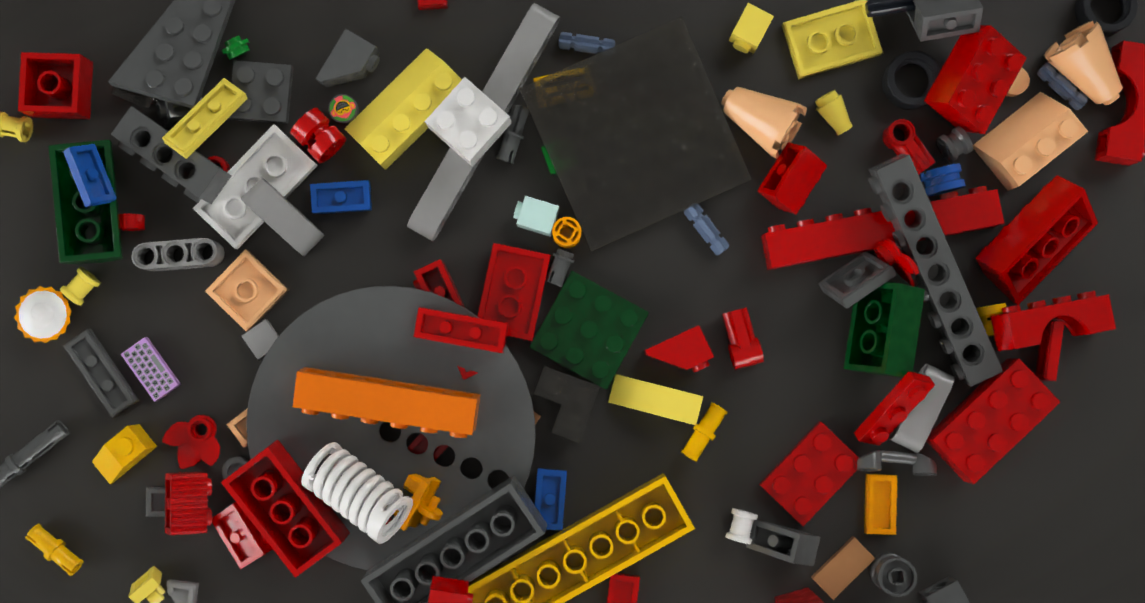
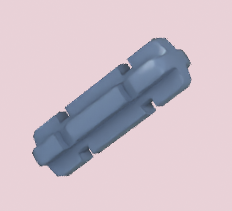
(584, 43)
(1062, 86)
(706, 229)

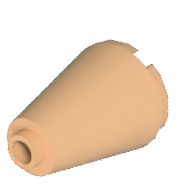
(1087, 63)
(764, 117)

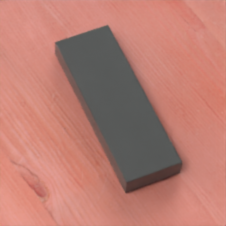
(101, 373)

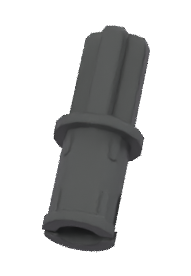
(513, 134)

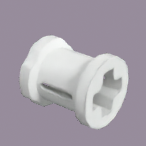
(741, 526)

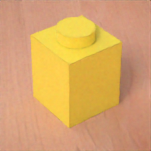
(750, 29)

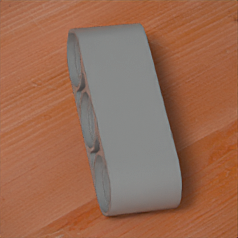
(282, 217)
(165, 251)
(917, 426)

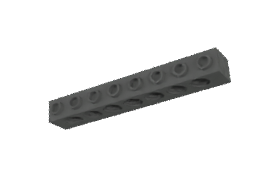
(983, 361)

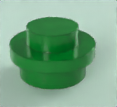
(236, 47)

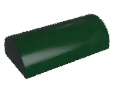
(84, 232)

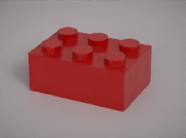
(975, 79)

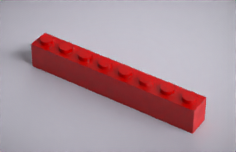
(865, 229)

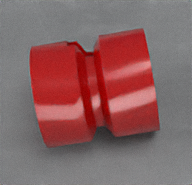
(315, 132)

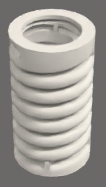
(357, 493)

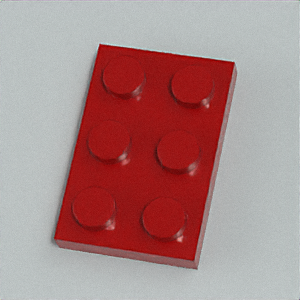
(514, 289)
(811, 473)

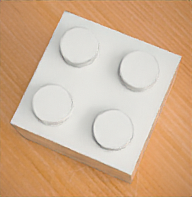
(468, 121)

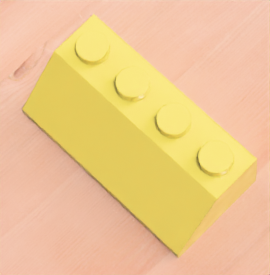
(400, 110)

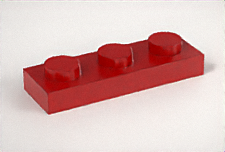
(461, 330)
(894, 408)

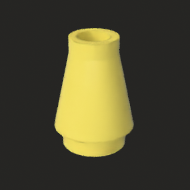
(833, 110)

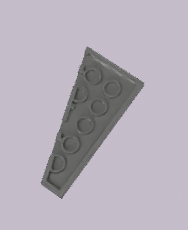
(176, 52)

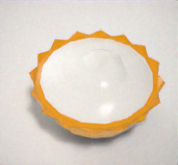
(42, 314)

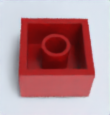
(55, 85)

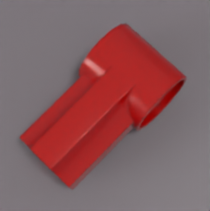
(911, 145)
(743, 346)

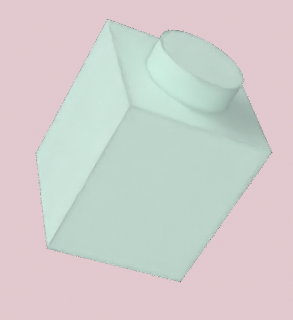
(536, 215)

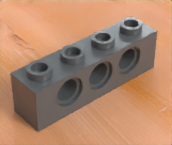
(137, 128)

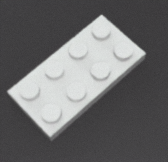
(271, 158)

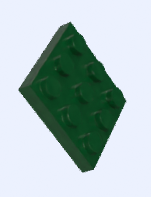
(589, 330)

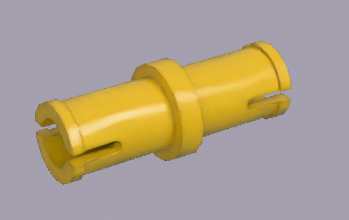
(704, 432)
(54, 549)

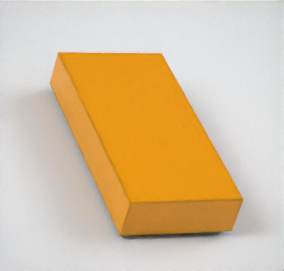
(880, 504)

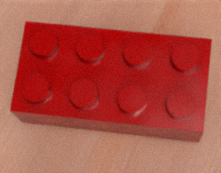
(992, 420)
(284, 511)

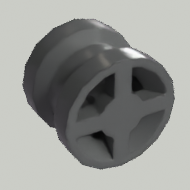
(954, 144)

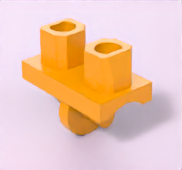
(424, 501)

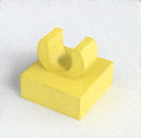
(148, 587)

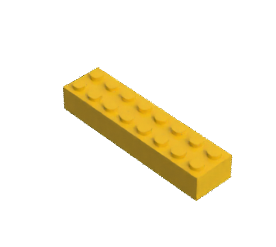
(588, 549)

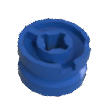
(942, 179)

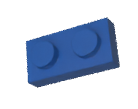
(89, 175)
(341, 197)
(551, 496)

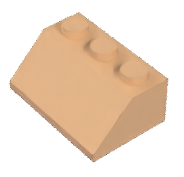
(1029, 140)

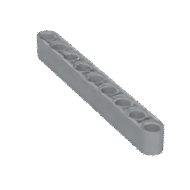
(503, 90)

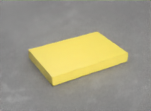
(831, 39)

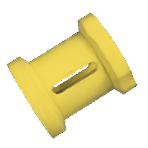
(16, 127)
(80, 286)

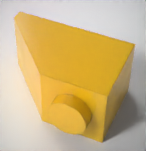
(123, 452)

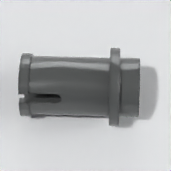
(559, 267)

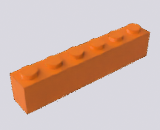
(386, 401)

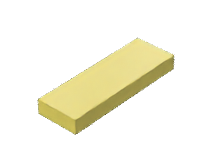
(205, 118)

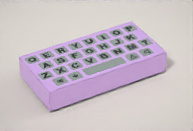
(150, 369)

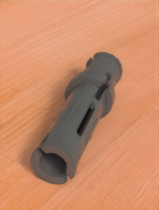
(17, 463)

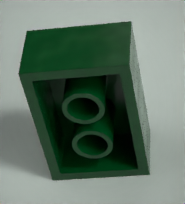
(885, 331)

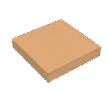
(246, 290)

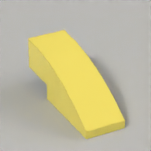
(655, 399)

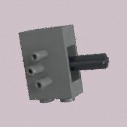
(933, 17)

